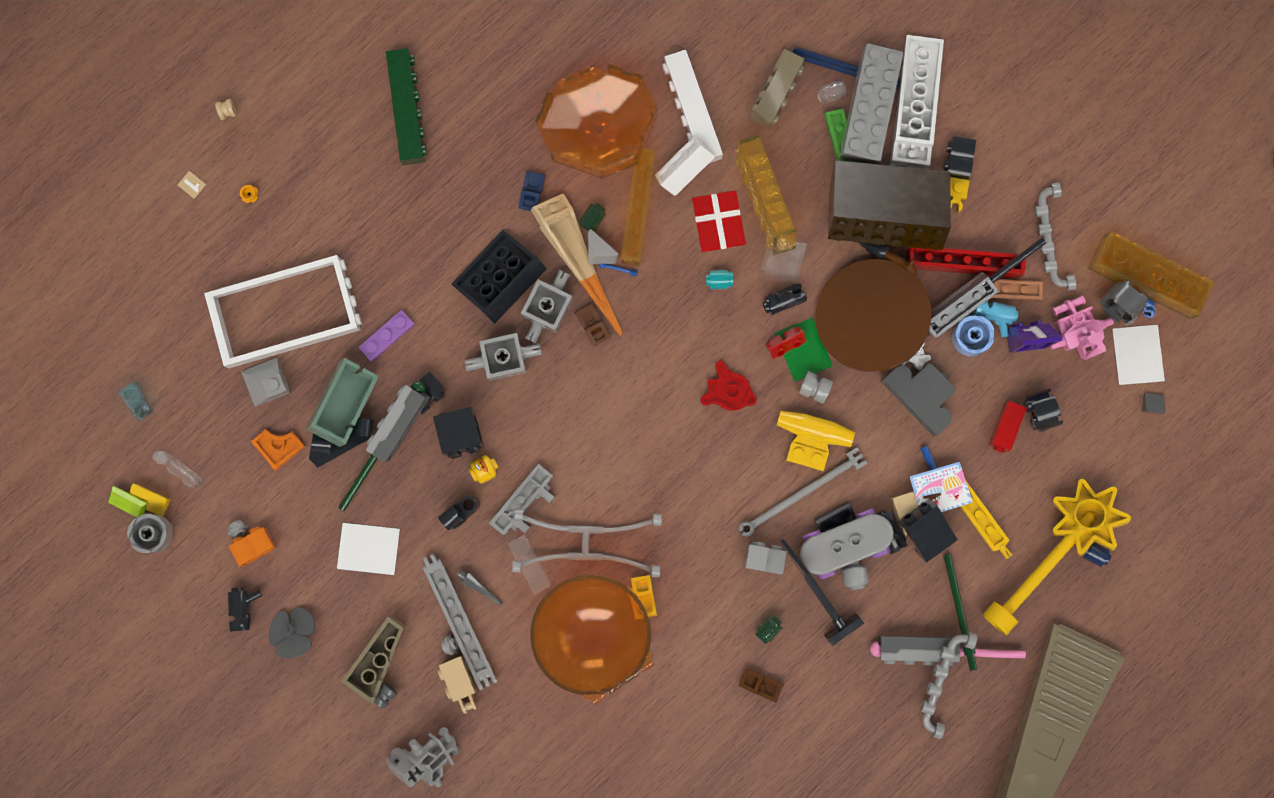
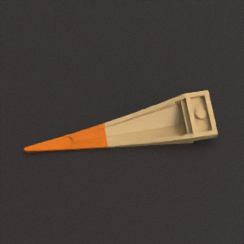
(562, 230)

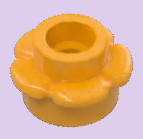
(244, 193)

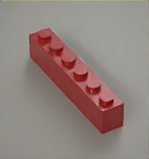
(963, 261)

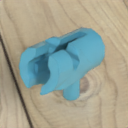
(999, 313)

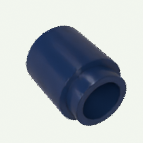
(1098, 555)

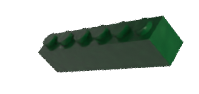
(405, 107)

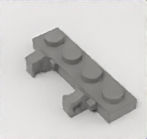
(532, 488)

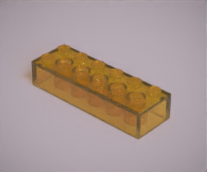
(766, 195)
(1151, 275)

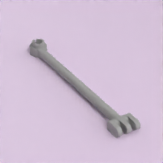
(852, 461)

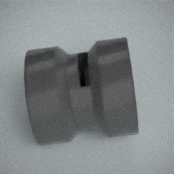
(385, 693)

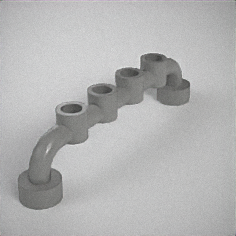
(1044, 229)
(941, 672)

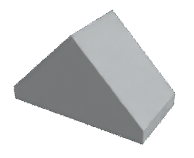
(600, 251)

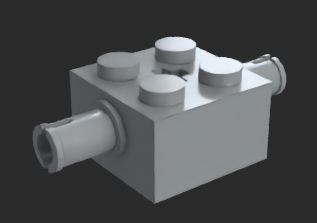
(542, 295)
(492, 351)

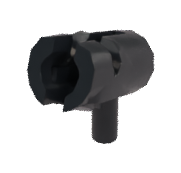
(784, 299)
(899, 539)
(238, 607)

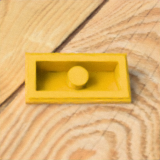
(155, 502)

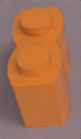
(252, 546)

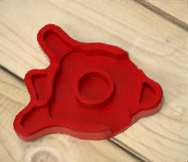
(729, 391)

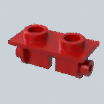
(794, 339)

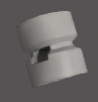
(815, 387)

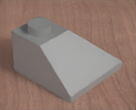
(266, 382)

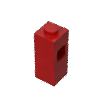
(1007, 427)

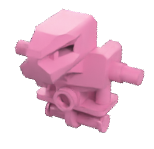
(1080, 329)

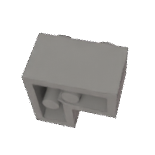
(765, 559)

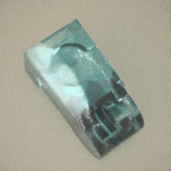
(135, 401)

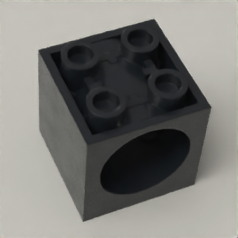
(458, 432)

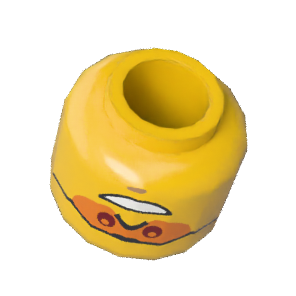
(483, 469)

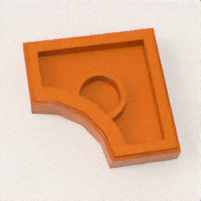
(277, 449)

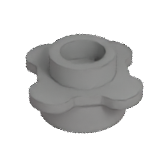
(237, 529)
(450, 645)

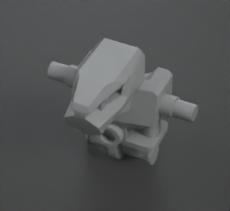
(423, 761)

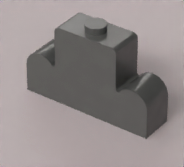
(923, 395)

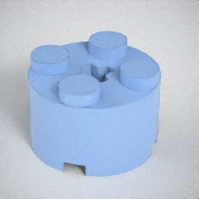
(982, 341)

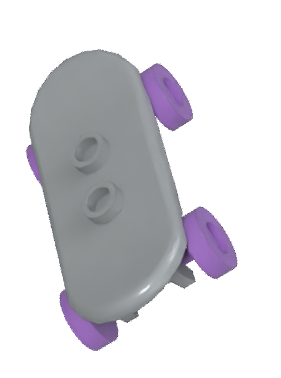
(846, 544)

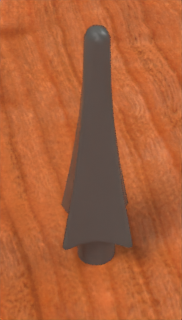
(471, 582)

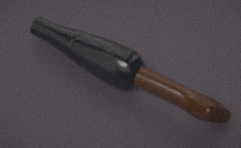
(883, 251)

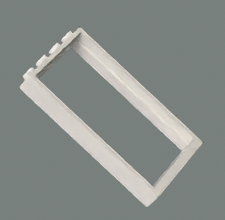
(220, 329)

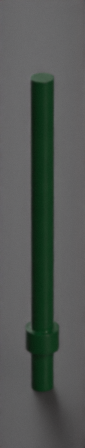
(959, 609)

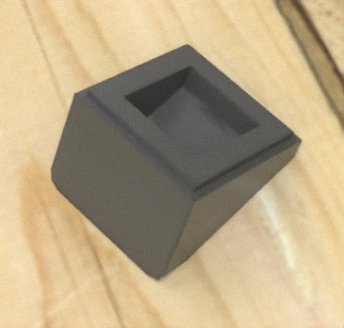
(1153, 403)

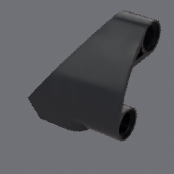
(325, 451)

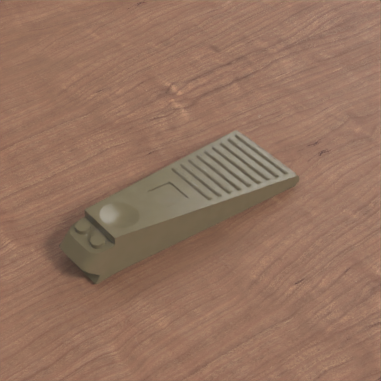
(1058, 712)

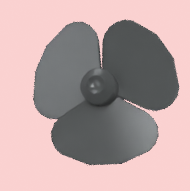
(288, 635)

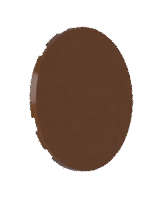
(873, 315)

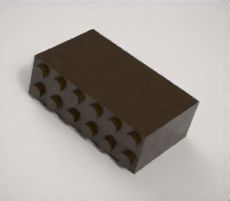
(889, 205)

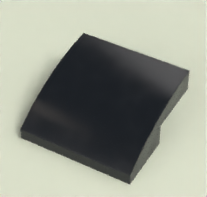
(836, 517)

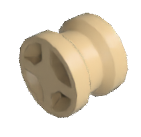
(225, 109)

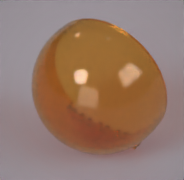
(591, 635)

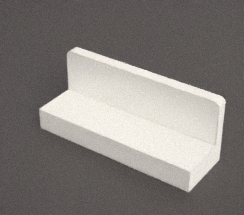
(684, 166)

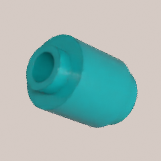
(719, 279)

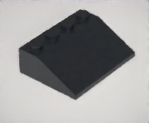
(499, 276)

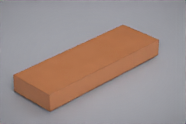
(1019, 290)

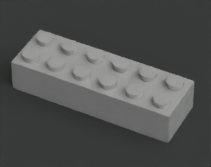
(871, 104)

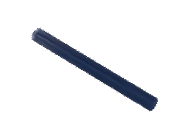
(829, 62)

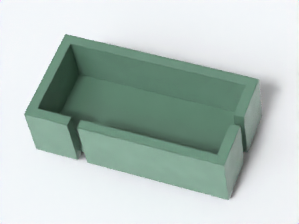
(342, 402)

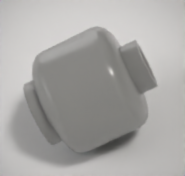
(855, 576)

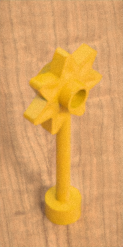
(1085, 521)

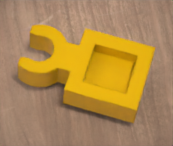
(959, 191)

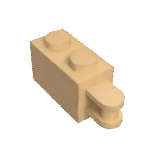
(458, 682)

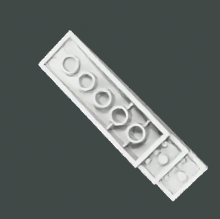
(917, 102)

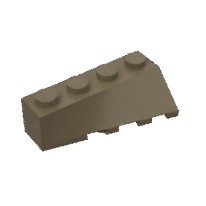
(776, 89)
(372, 664)

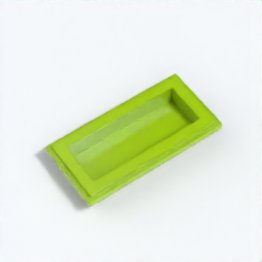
(127, 502)

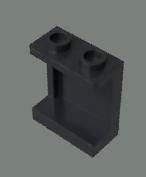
(928, 530)

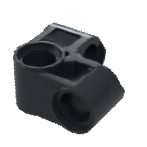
(458, 513)

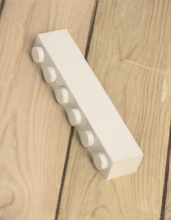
(691, 101)

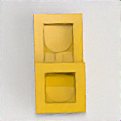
(643, 588)

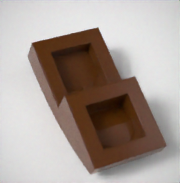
(592, 325)
(761, 685)

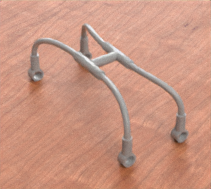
(586, 531)

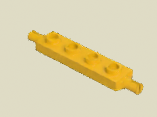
(986, 525)

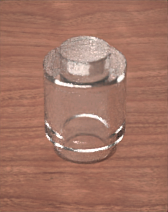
(831, 92)

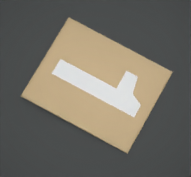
(191, 184)

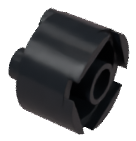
(1043, 410)

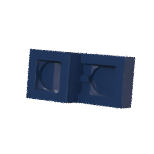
(531, 190)

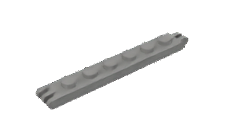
(459, 621)

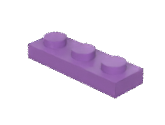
(386, 336)

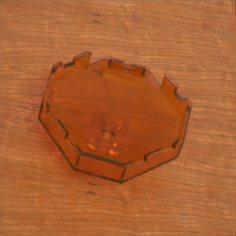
(600, 99)

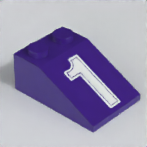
(1032, 337)

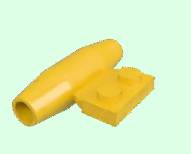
(813, 434)

